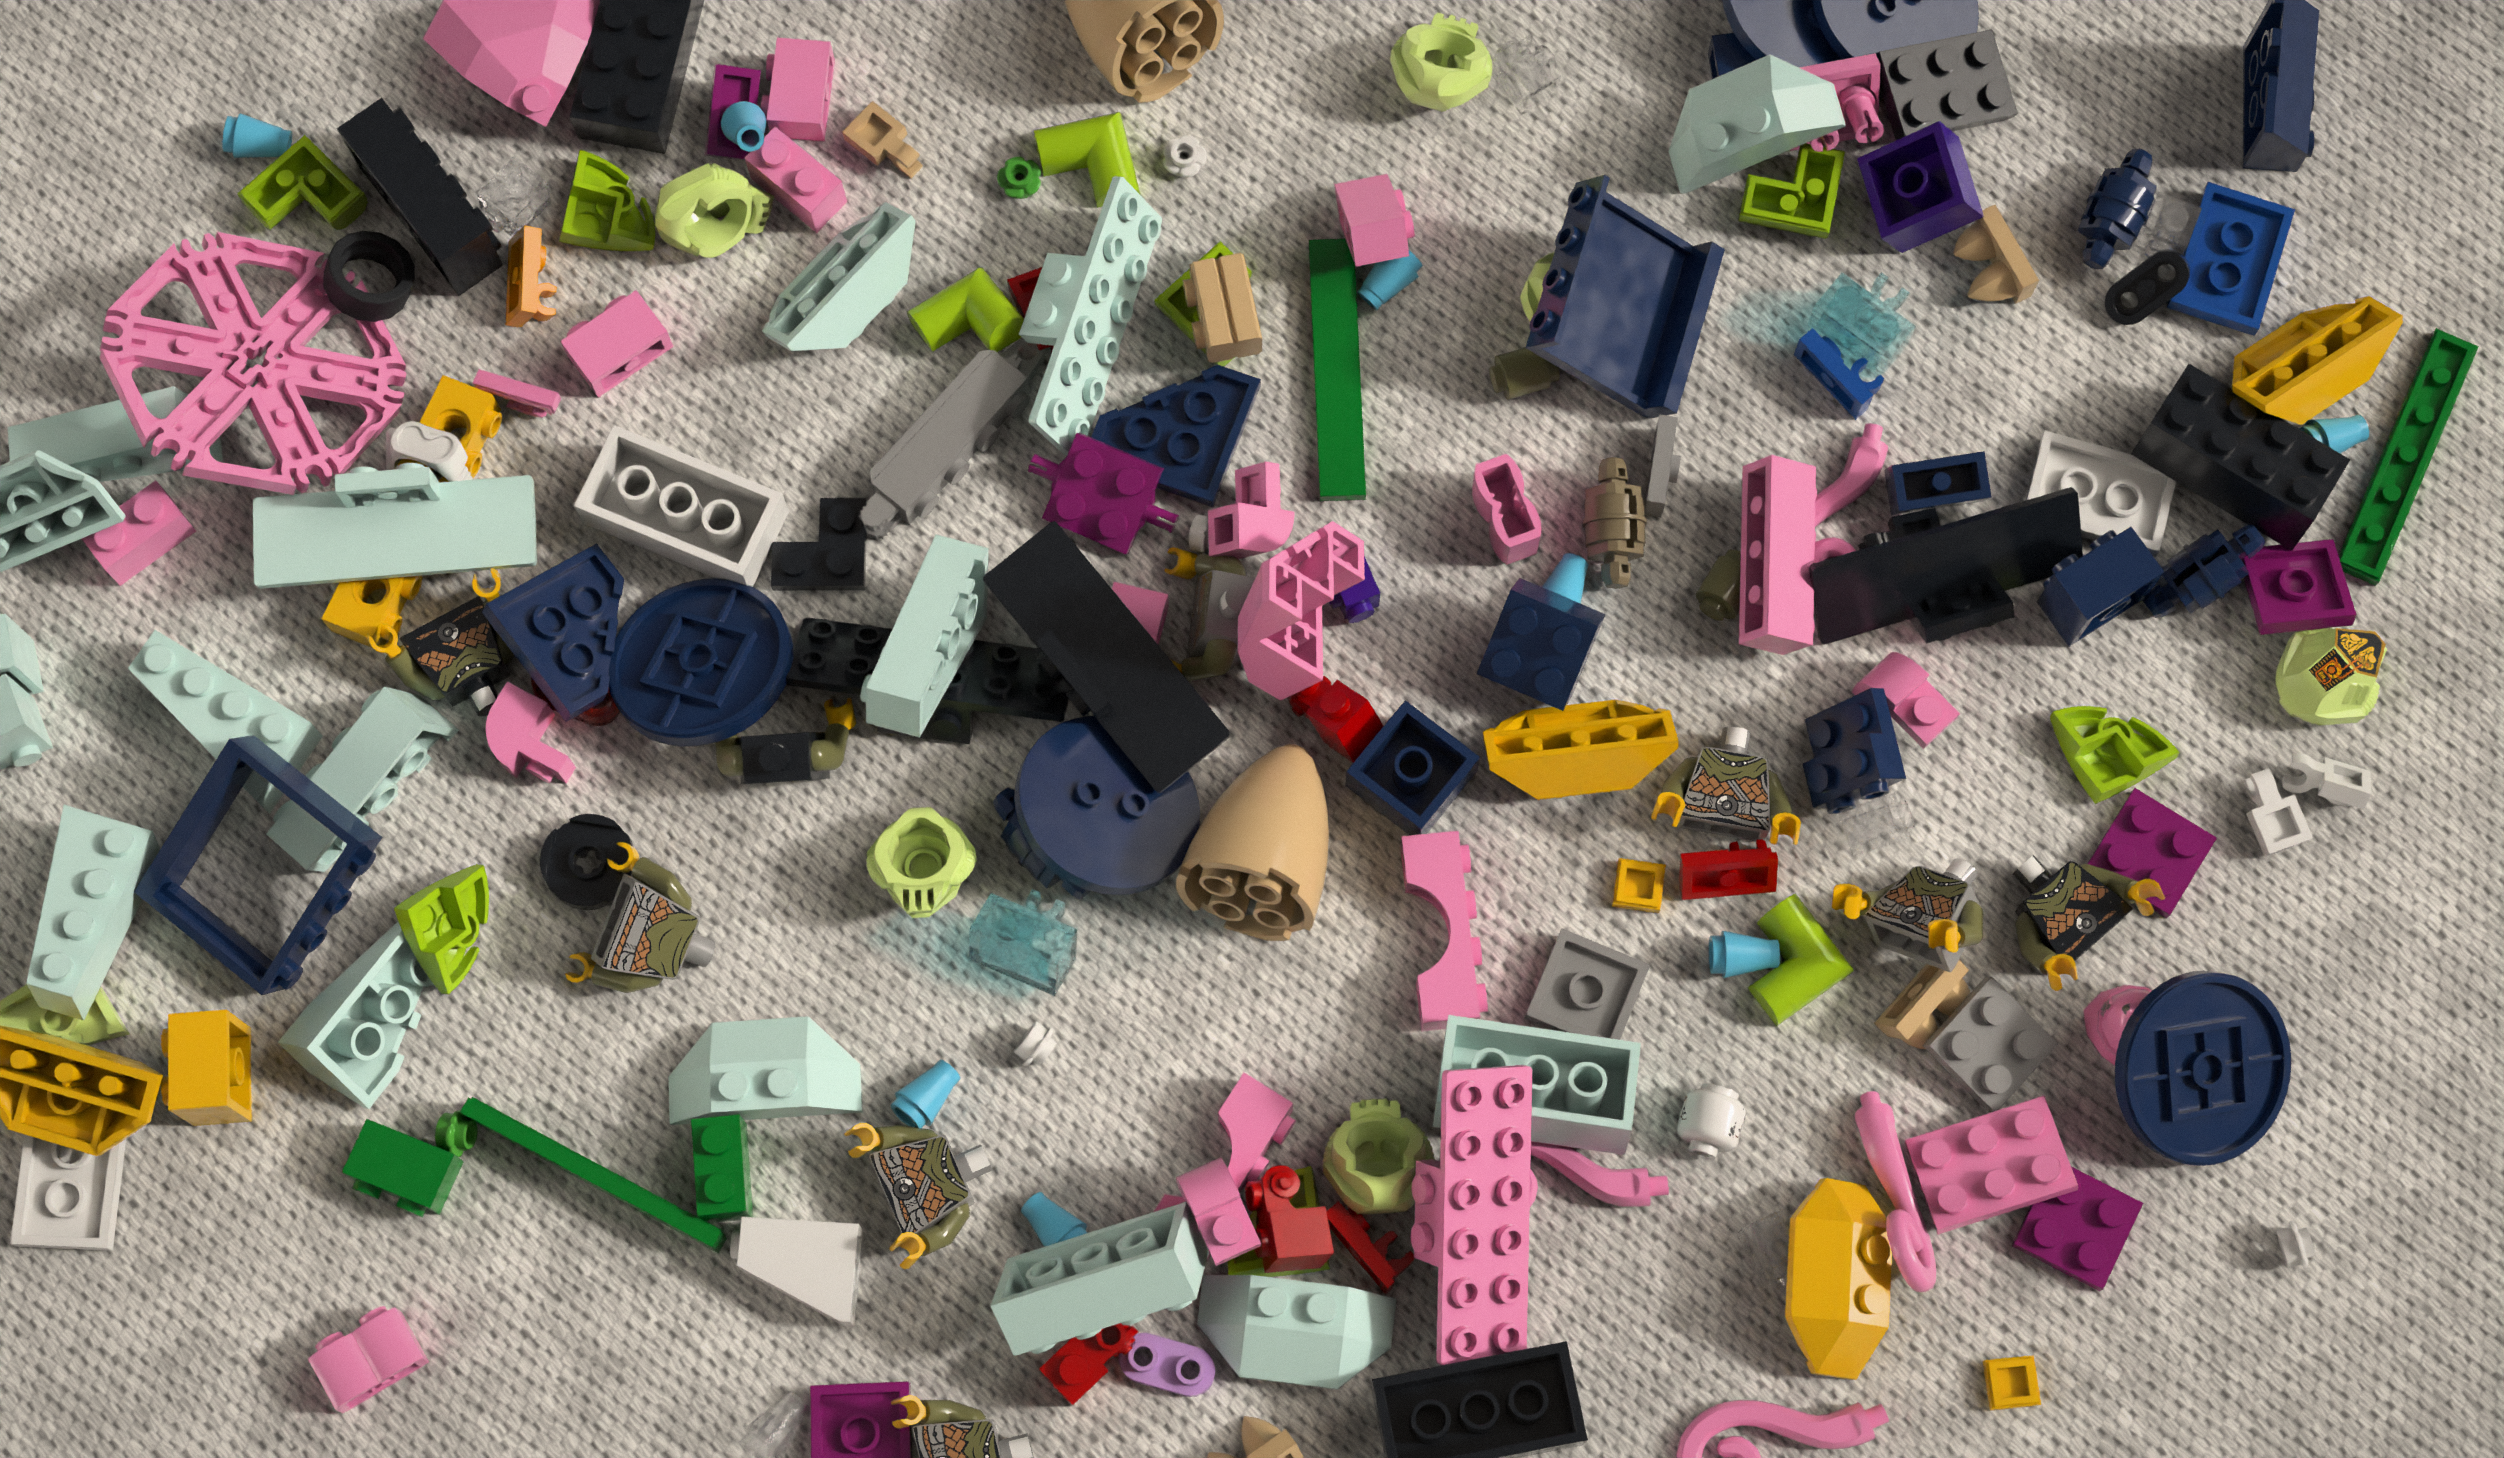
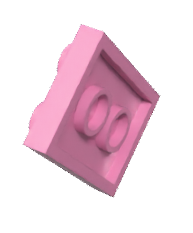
(1991, 1165)

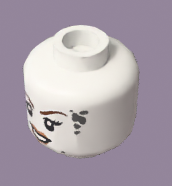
(1711, 1120)

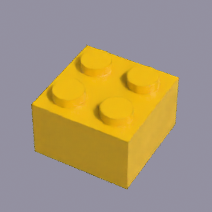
(207, 1067)

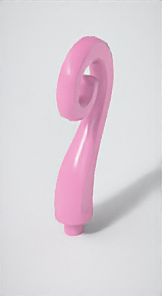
(1859, 474)
(1608, 1185)
(1905, 1225)
(1834, 1430)

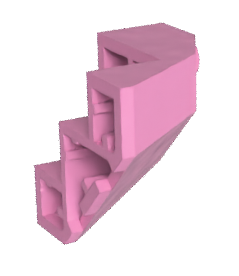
(515, 47)
(1283, 610)

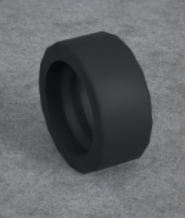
(356, 302)

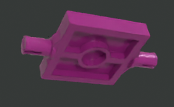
(1103, 493)

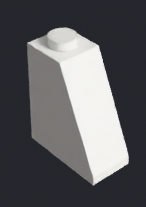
(805, 1261)

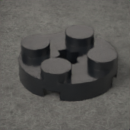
(574, 841)

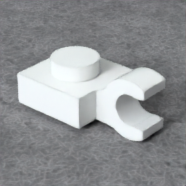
(2335, 780)
(2276, 821)

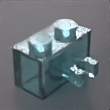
(1862, 322)
(1024, 942)

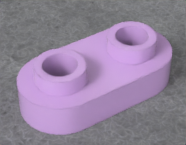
(1166, 1365)

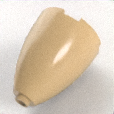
(1125, 33)
(1262, 844)

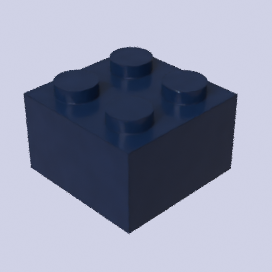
(2099, 585)
(1541, 644)
(1412, 770)

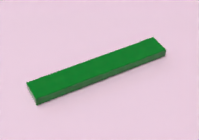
(1336, 371)
(2406, 456)
(594, 1174)

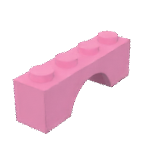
(1434, 871)
(1252, 1120)

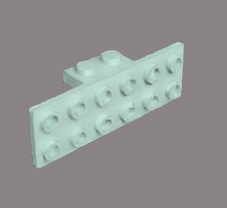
(1083, 313)
(393, 528)

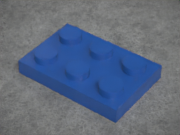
(2233, 258)

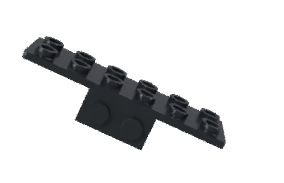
(1948, 574)
(1105, 657)
(989, 679)

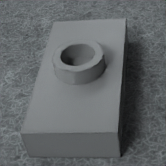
(1663, 466)

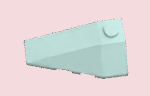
(359, 1021)

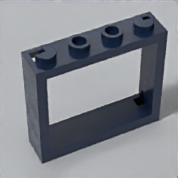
(195, 828)

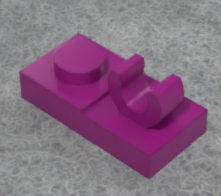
(728, 87)

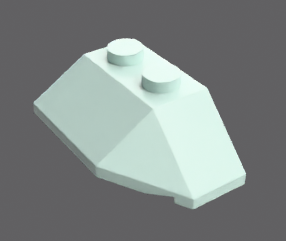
(1750, 119)
(845, 283)
(48, 507)
(764, 1073)
(1294, 1328)

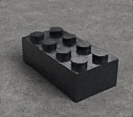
(635, 72)
(422, 195)
(2240, 457)
(1482, 1407)

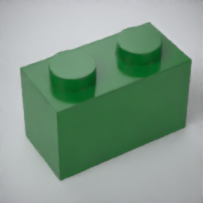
(402, 1168)
(721, 1168)

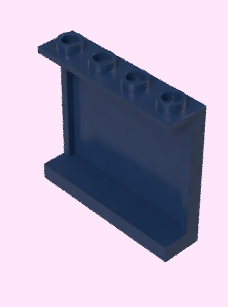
(1623, 302)

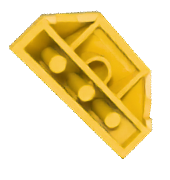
(2315, 358)
(1580, 748)
(72, 1091)
(1838, 1278)

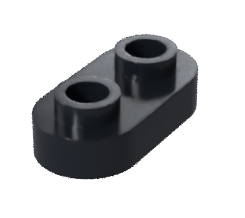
(2147, 286)

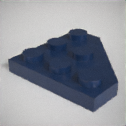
(1186, 430)
(564, 628)

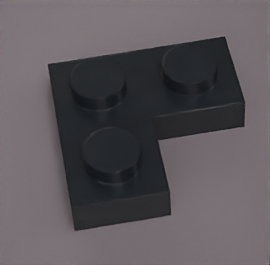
(831, 563)

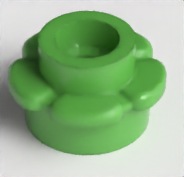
(1024, 187)
(455, 1133)

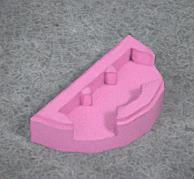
(522, 396)

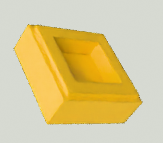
(1638, 885)
(2011, 1383)

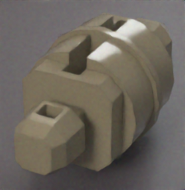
(1614, 523)

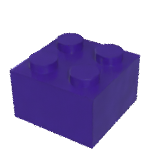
(1920, 187)

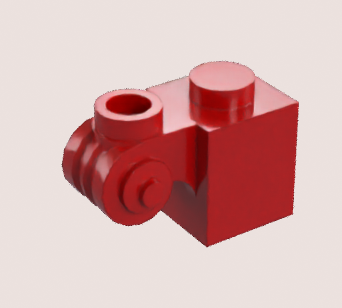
(1339, 716)
(1288, 1235)
(1080, 1362)

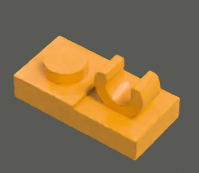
(525, 261)

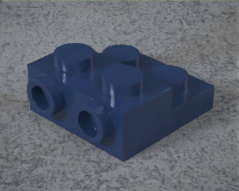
(1852, 752)

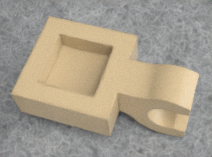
(881, 136)

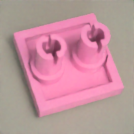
(1858, 95)

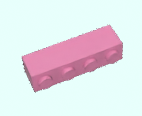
(1777, 555)

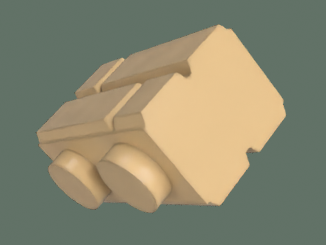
(1225, 308)

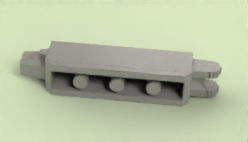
(948, 435)

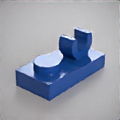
(1824, 361)

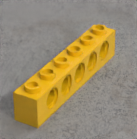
(450, 408)

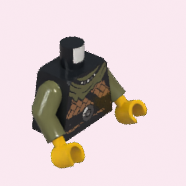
(453, 654)
(789, 754)
(2073, 912)

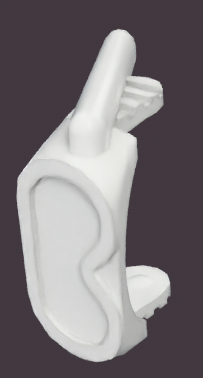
(428, 446)

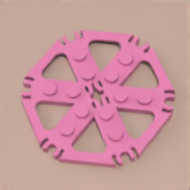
(222, 355)

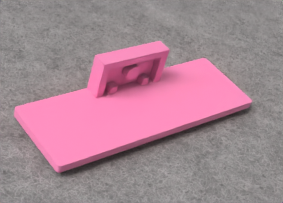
(1477, 1212)

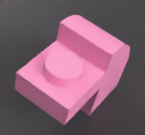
(1255, 520)
(1910, 697)
(515, 732)
(1218, 1211)

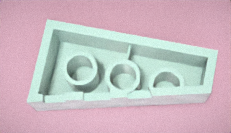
(102, 439)
(929, 637)
(222, 707)

